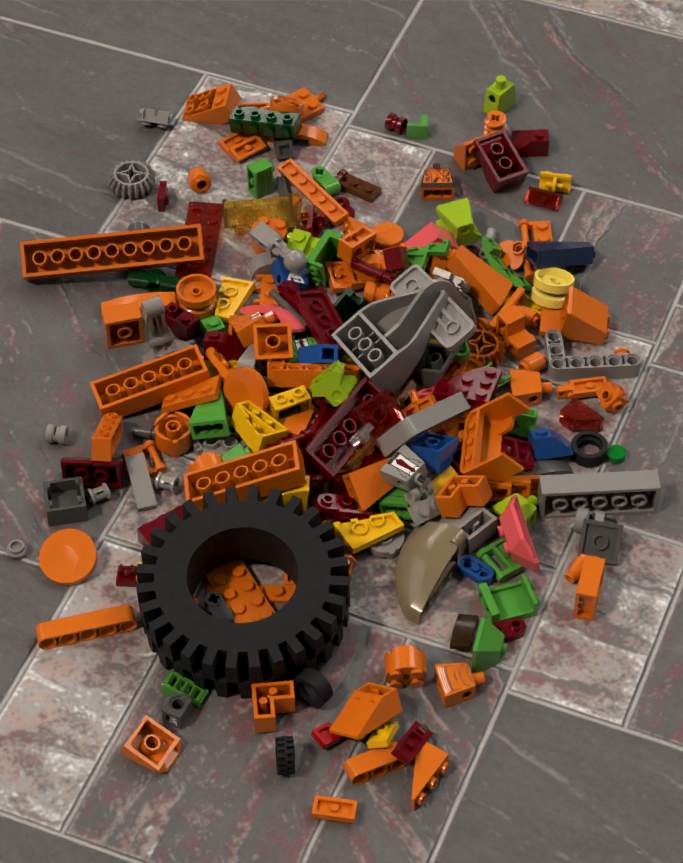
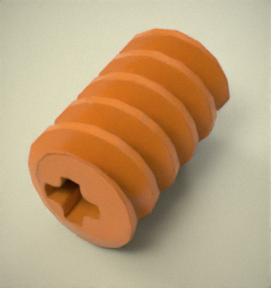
(494, 121)

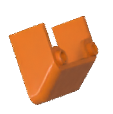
(483, 438)

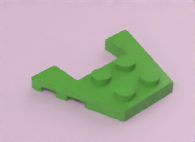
(421, 255)

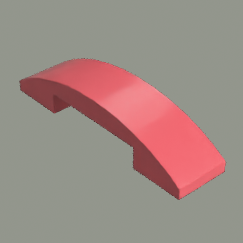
(279, 313)

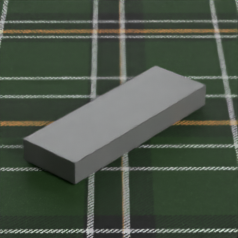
(140, 482)

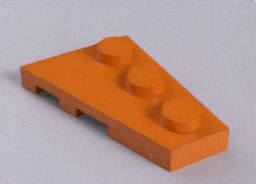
(194, 395)

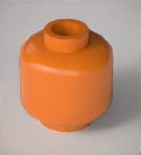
(199, 180)

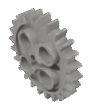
(218, 444)

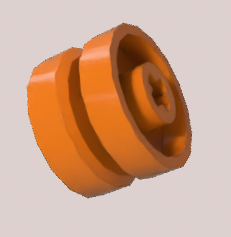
(197, 295)

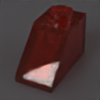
(580, 417)

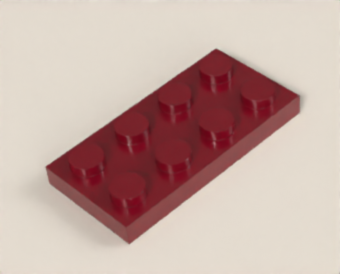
(319, 315)

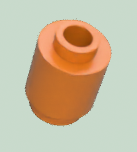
(532, 317)
(533, 362)

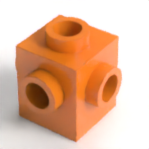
(612, 397)

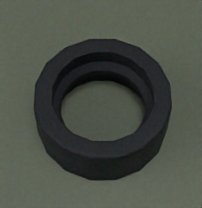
(589, 460)
(312, 687)

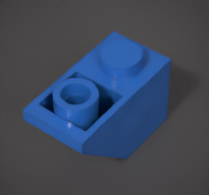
(318, 354)

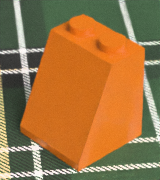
(584, 318)

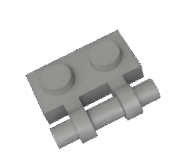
(457, 281)

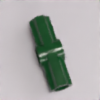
(154, 281)

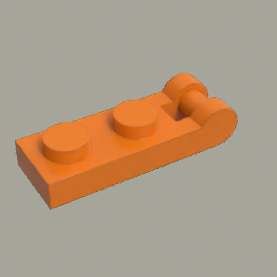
(219, 361)

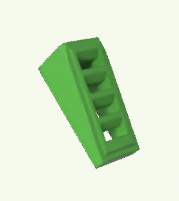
(178, 680)

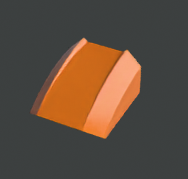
(152, 746)

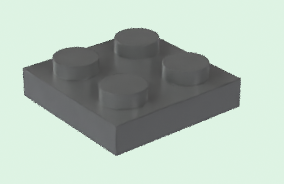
(601, 540)

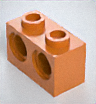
(356, 244)

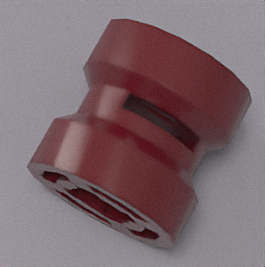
(396, 123)

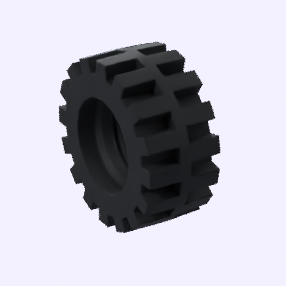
(285, 755)

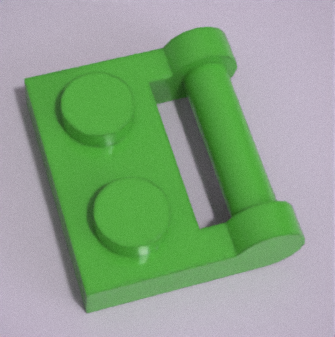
(498, 551)

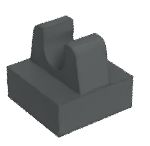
(283, 149)

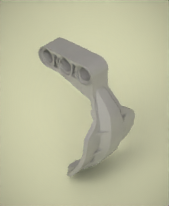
(161, 338)

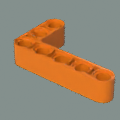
(298, 374)

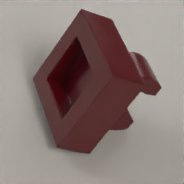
(126, 576)

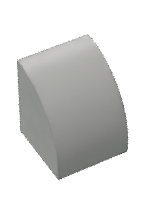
(260, 264)

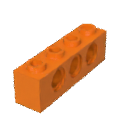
(107, 437)

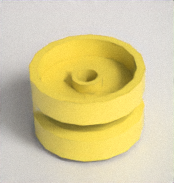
(551, 287)

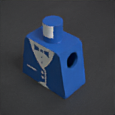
(281, 274)

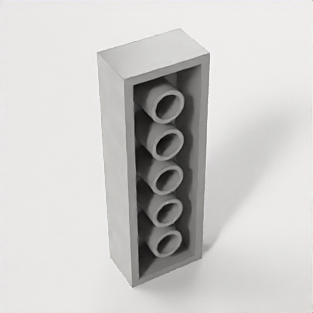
(606, 491)

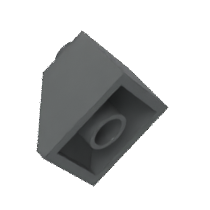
(433, 364)

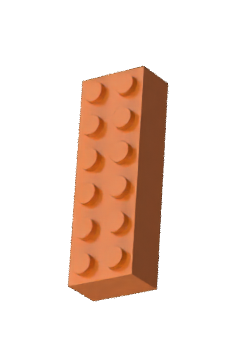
(149, 382)
(274, 467)

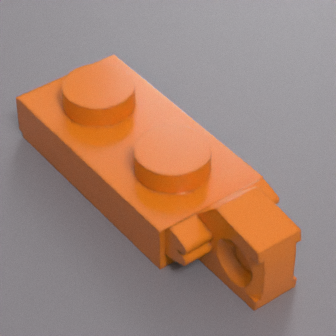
(580, 388)

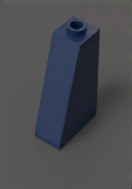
(558, 254)

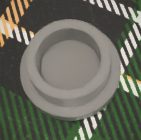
(16, 549)

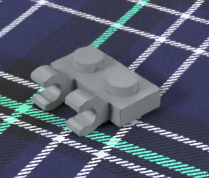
(422, 510)

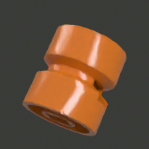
(374, 291)

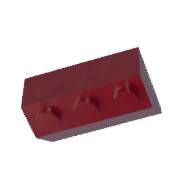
(94, 472)

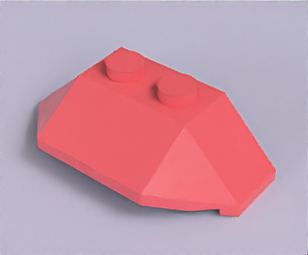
(517, 536)

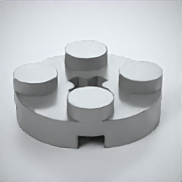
(389, 548)

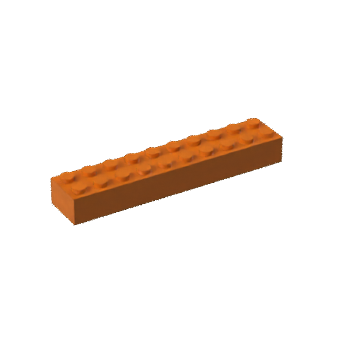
(112, 252)

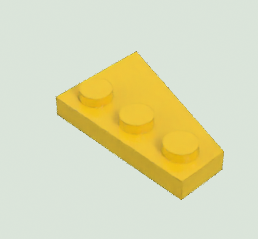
(232, 296)

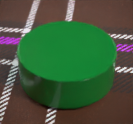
(616, 454)

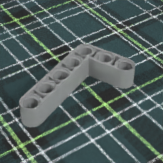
(585, 366)
(422, 422)

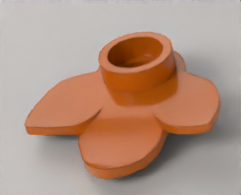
(510, 255)

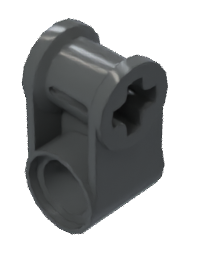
(217, 607)

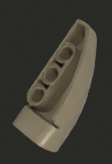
(426, 566)

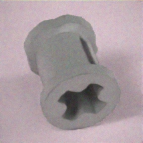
(172, 485)
(104, 490)

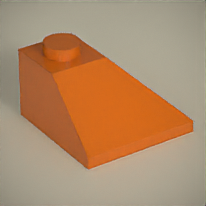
(272, 341)

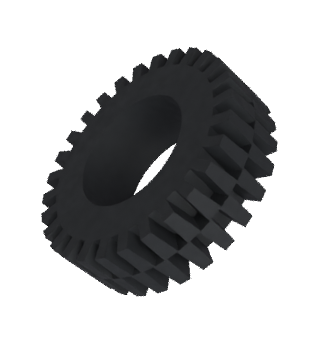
(233, 532)

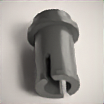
(143, 432)

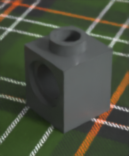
(172, 714)

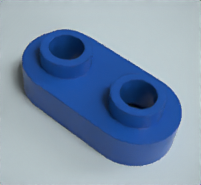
(476, 569)

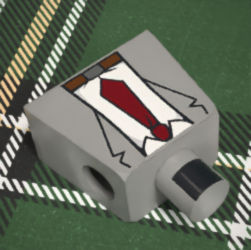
(405, 470)

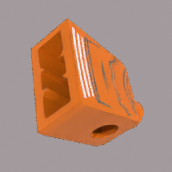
(456, 682)

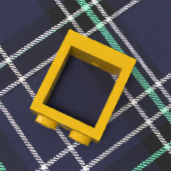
(283, 401)

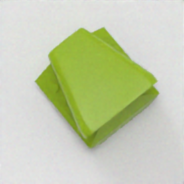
(458, 219)
(333, 384)

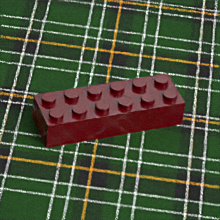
(330, 444)

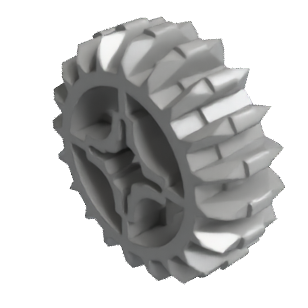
(131, 179)

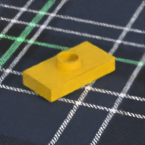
(383, 736)

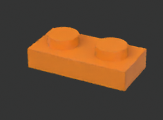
(334, 809)

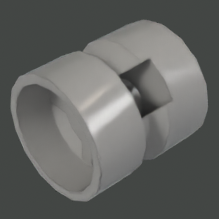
(582, 513)

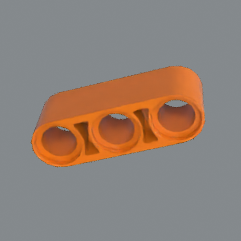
(372, 764)

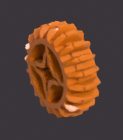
(487, 347)

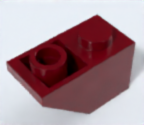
(181, 322)

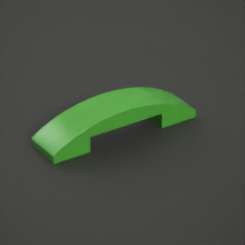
(492, 252)

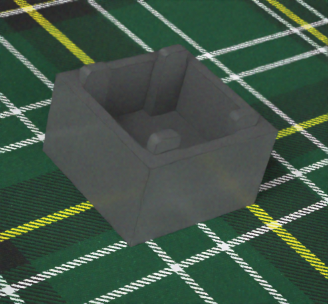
(65, 501)

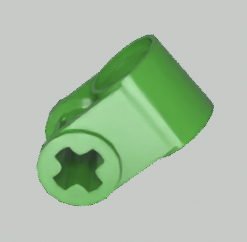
(326, 180)

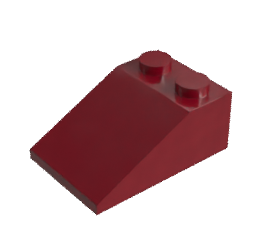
(500, 161)

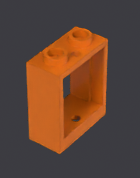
(589, 587)

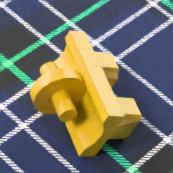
(555, 182)

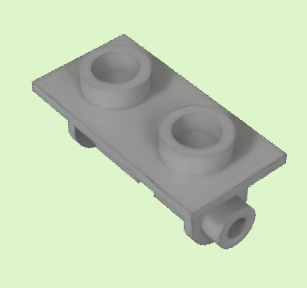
(162, 119)

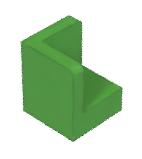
(418, 131)

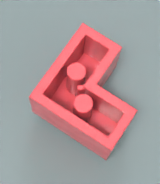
(429, 234)

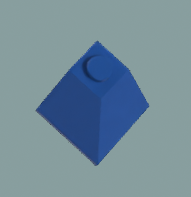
(548, 444)
(435, 450)

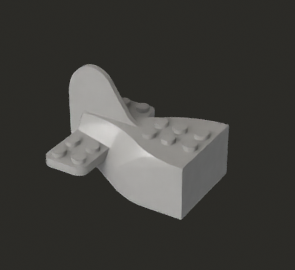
(394, 331)

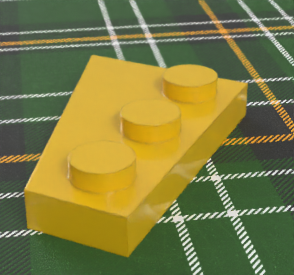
(367, 532)

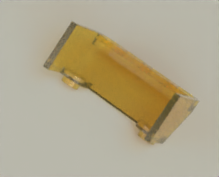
(244, 213)

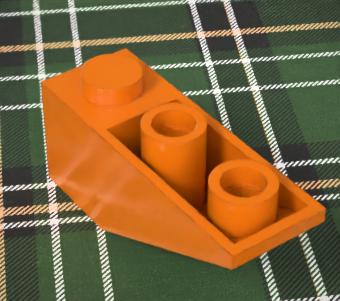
(428, 767)

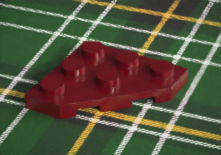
(476, 385)

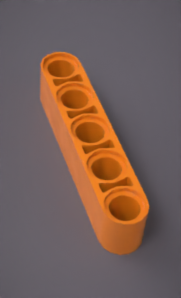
(85, 627)

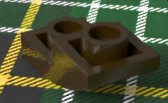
(463, 632)

